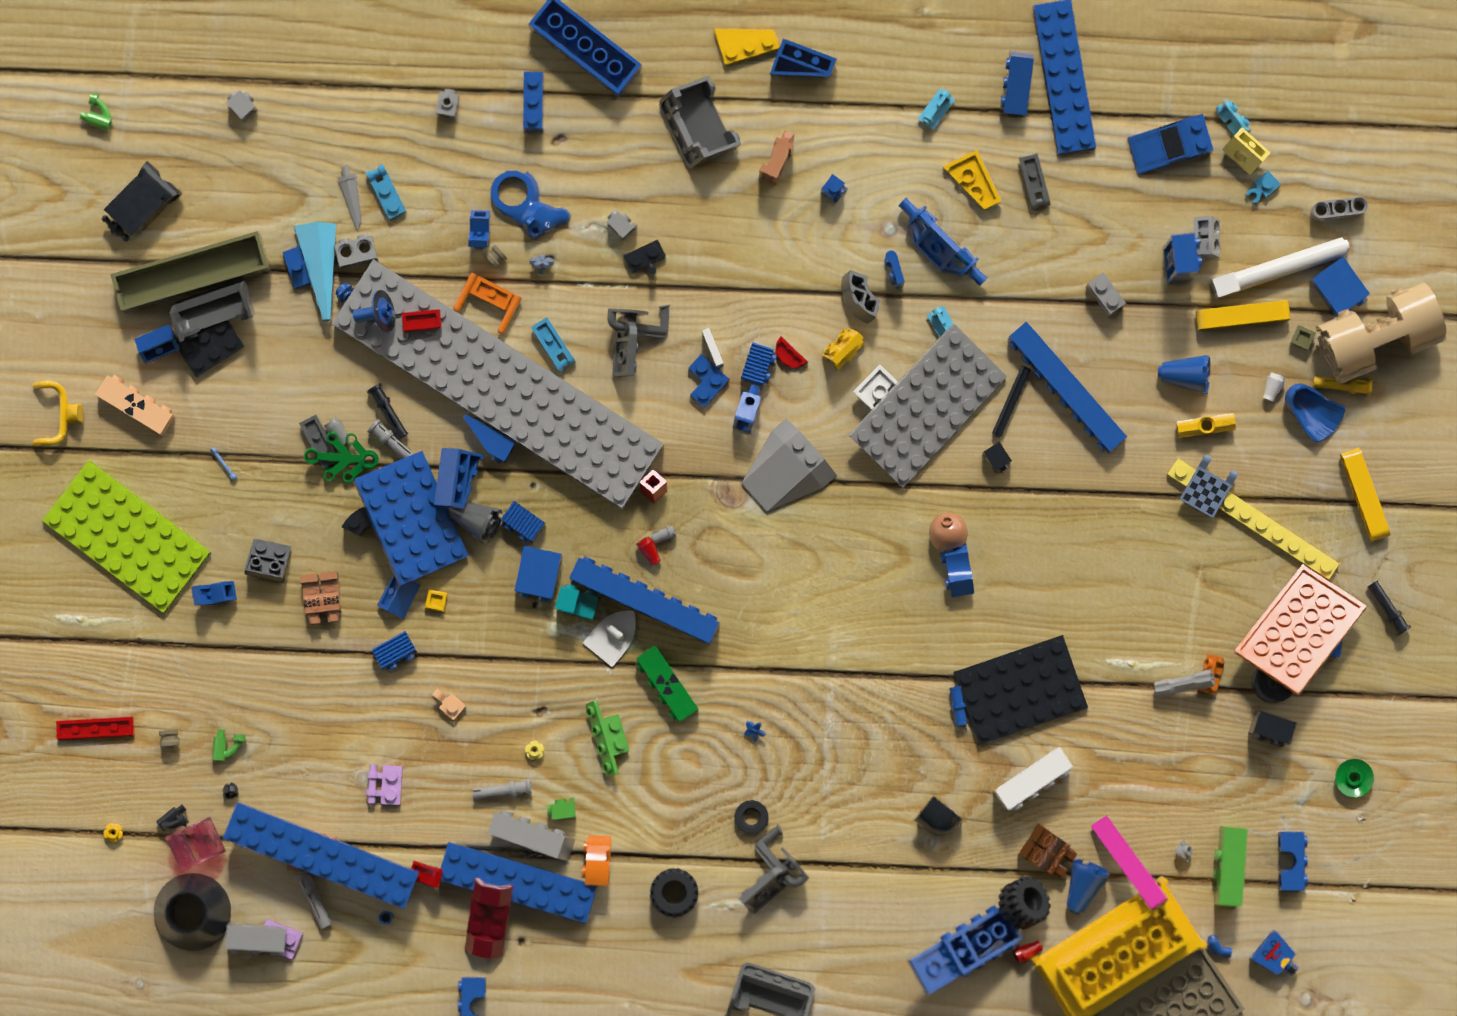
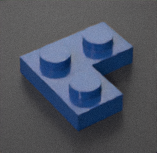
(712, 380)

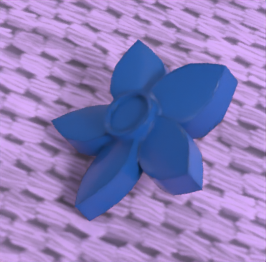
(753, 729)

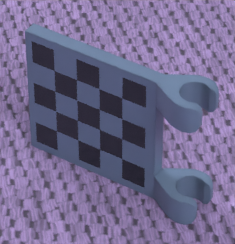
(1206, 490)

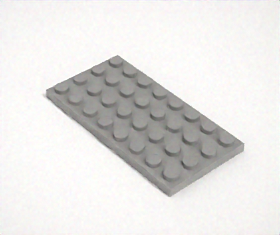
(927, 405)

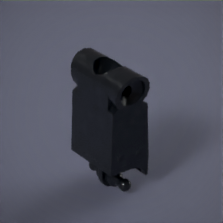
(139, 202)

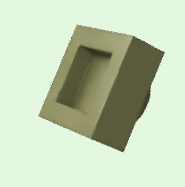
(1302, 337)

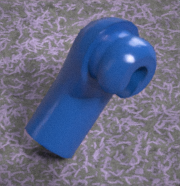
(1216, 949)

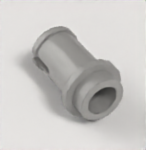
(664, 534)

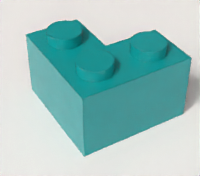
(576, 602)

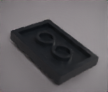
(210, 347)

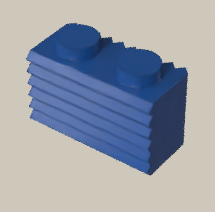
(157, 344)
(757, 364)
(523, 522)
(394, 651)

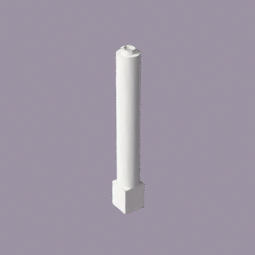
(1278, 268)

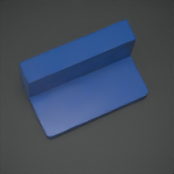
(398, 598)

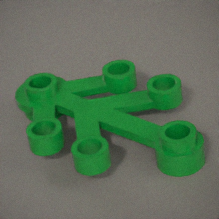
(344, 457)

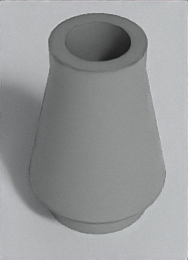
(337, 426)

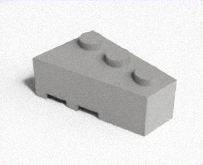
(255, 938)

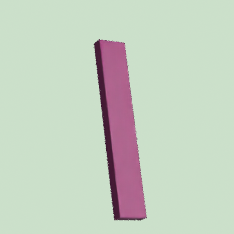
(1129, 863)

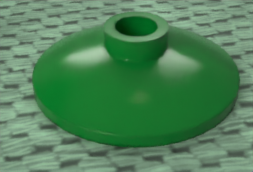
(1364, 776)

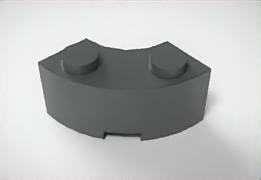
(859, 297)

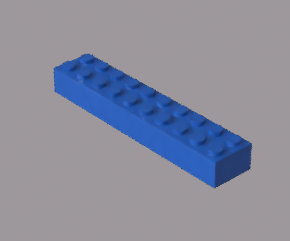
(321, 855)

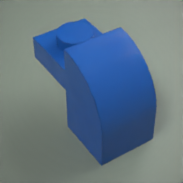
(479, 229)
(214, 593)

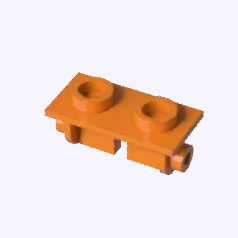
(1215, 664)

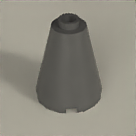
(477, 519)

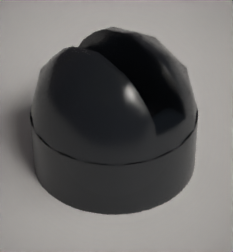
(230, 791)

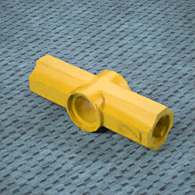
(1193, 427)

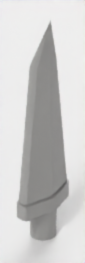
(349, 186)

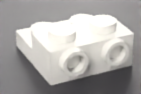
(875, 387)

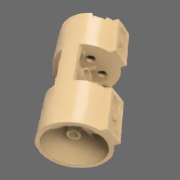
(1412, 318)

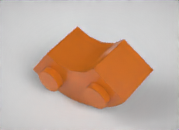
(597, 860)

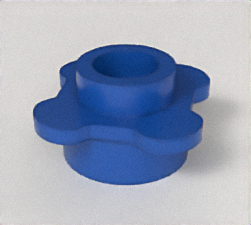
(344, 292)

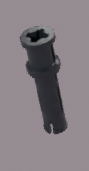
(383, 403)
(1393, 616)

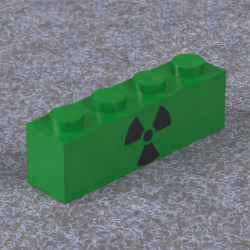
(667, 684)

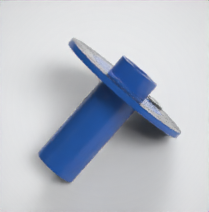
(381, 311)

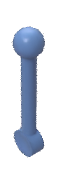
(233, 477)

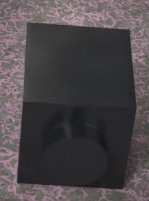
(997, 457)

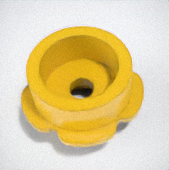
(118, 832)

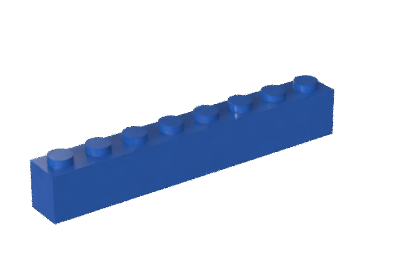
(1067, 387)

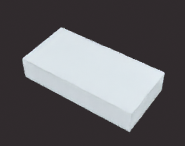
(712, 347)

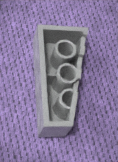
(531, 836)

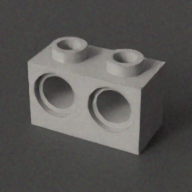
(1208, 232)
(356, 257)

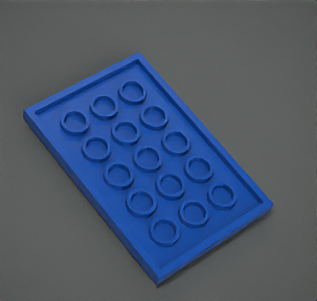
(406, 521)

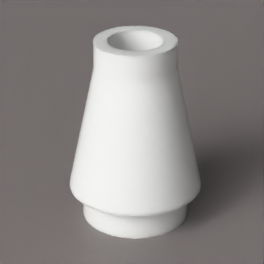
(1273, 386)

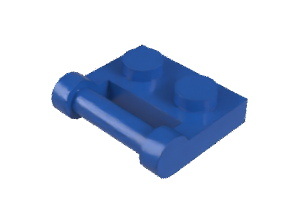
(895, 275)

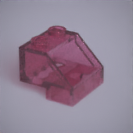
(199, 837)

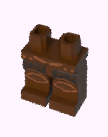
(1053, 851)

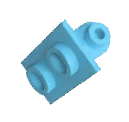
(936, 108)
(1229, 111)
(940, 320)

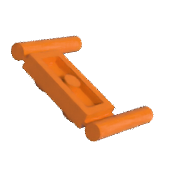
(492, 294)

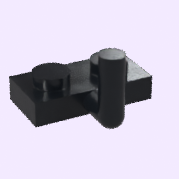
(645, 257)

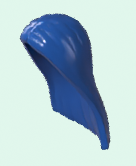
(1314, 411)

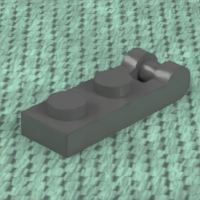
(1034, 181)
(317, 438)

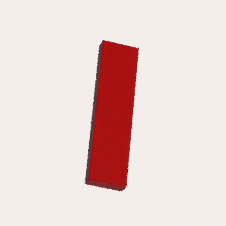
(95, 728)

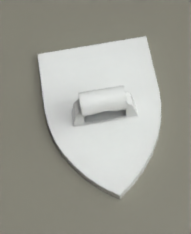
(612, 636)

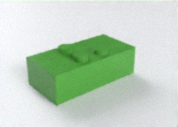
(1230, 866)

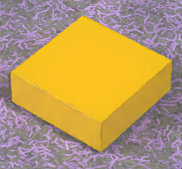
(436, 600)

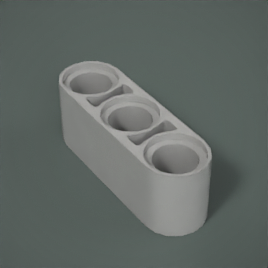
(1346, 203)

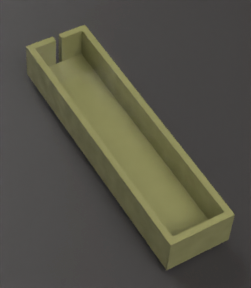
(190, 272)

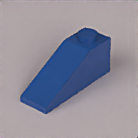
(495, 443)

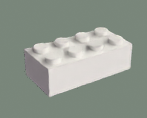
(1032, 779)

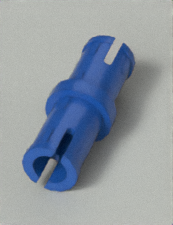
(958, 706)

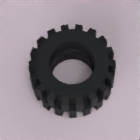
(1024, 903)
(681, 908)

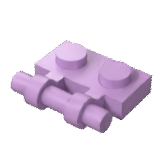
(391, 784)

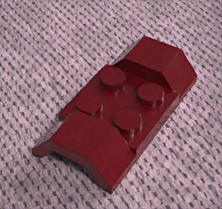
(488, 919)

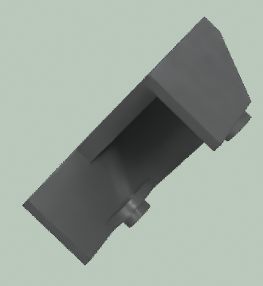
(211, 308)
(771, 991)

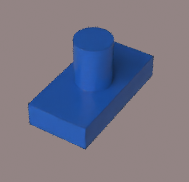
(295, 263)

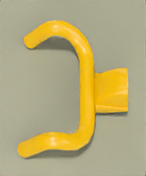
(67, 413)

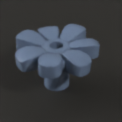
(541, 263)

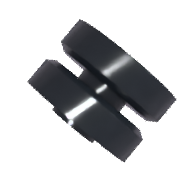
(1266, 691)

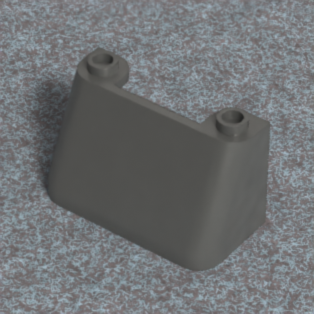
(696, 122)

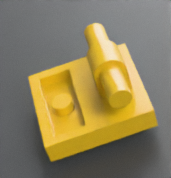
(844, 348)

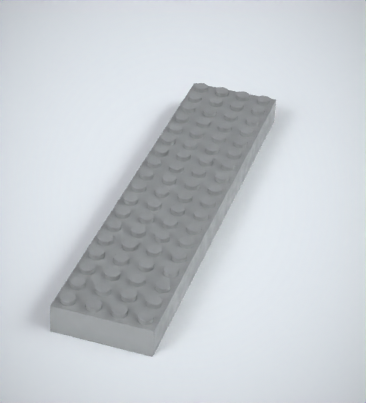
(505, 389)

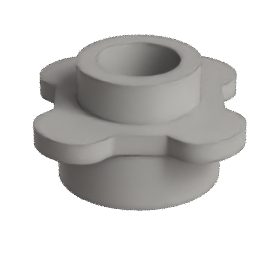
(1184, 851)

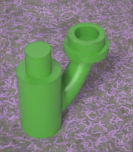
(96, 120)
(219, 745)

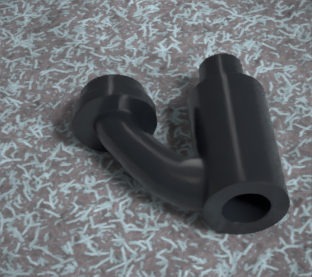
(173, 818)

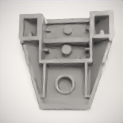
(786, 468)

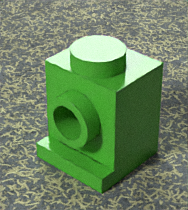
(562, 809)

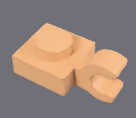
(450, 705)

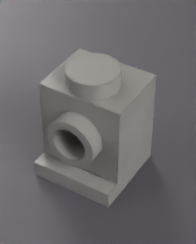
(450, 110)
(621, 224)

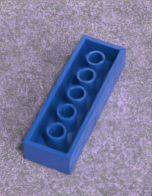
(585, 46)

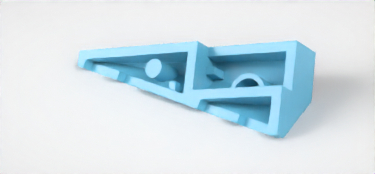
(318, 248)

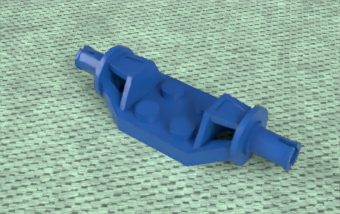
(938, 245)

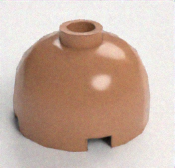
(948, 531)

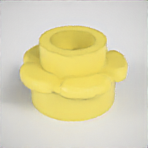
(539, 750)

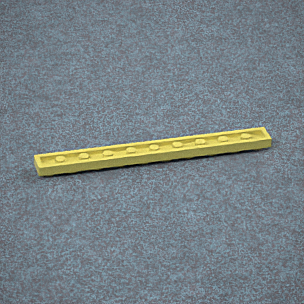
(1264, 526)

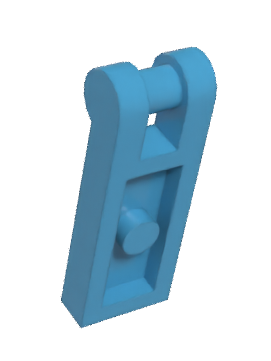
(386, 192)
(552, 344)

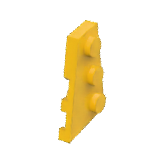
(745, 43)
(975, 179)

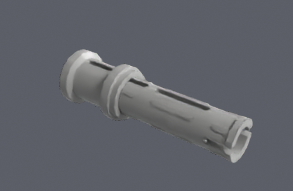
(386, 437)
(511, 789)
(309, 890)

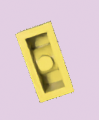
(1246, 151)

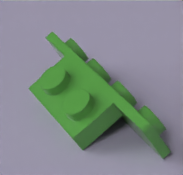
(608, 736)

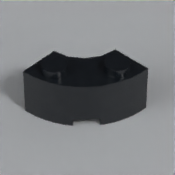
(357, 522)

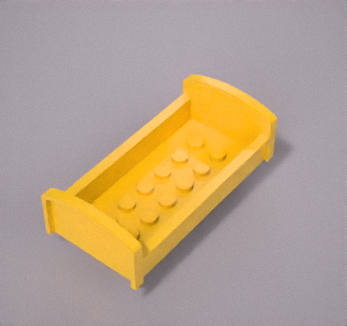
(1117, 953)

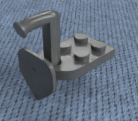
(626, 337)
(775, 880)

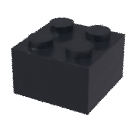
(1272, 728)

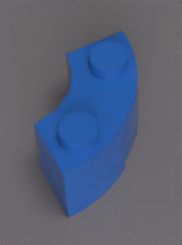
(958, 571)

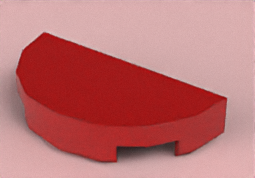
(788, 355)

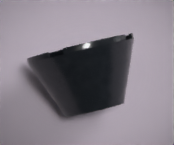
(216, 905)

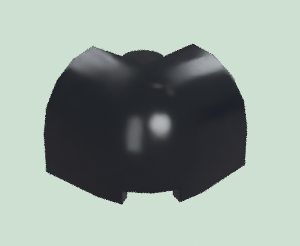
(938, 818)

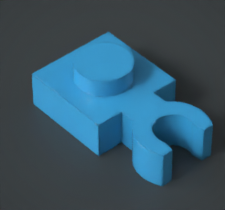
(1264, 185)

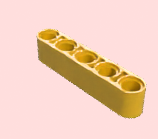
(1243, 315)
(1365, 494)

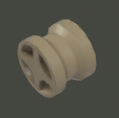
(495, 256)
(169, 738)

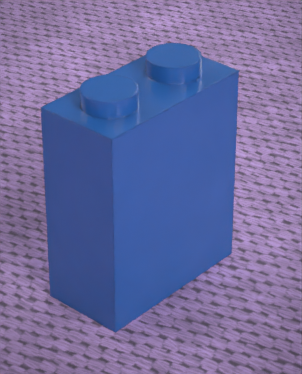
(1340, 287)
(538, 573)

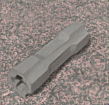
(1186, 683)

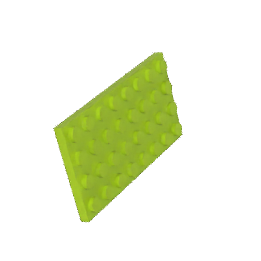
(126, 536)

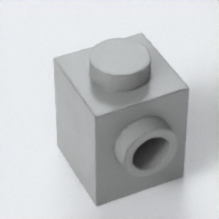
(241, 104)

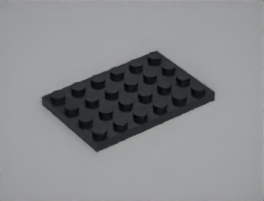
(1020, 689)

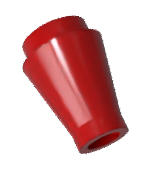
(648, 550)
(1025, 952)

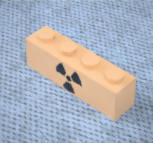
(135, 405)

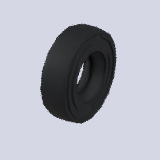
(751, 805)

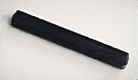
(1011, 401)

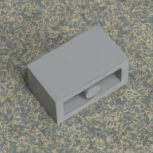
(1105, 294)

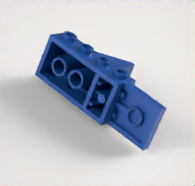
(965, 950)

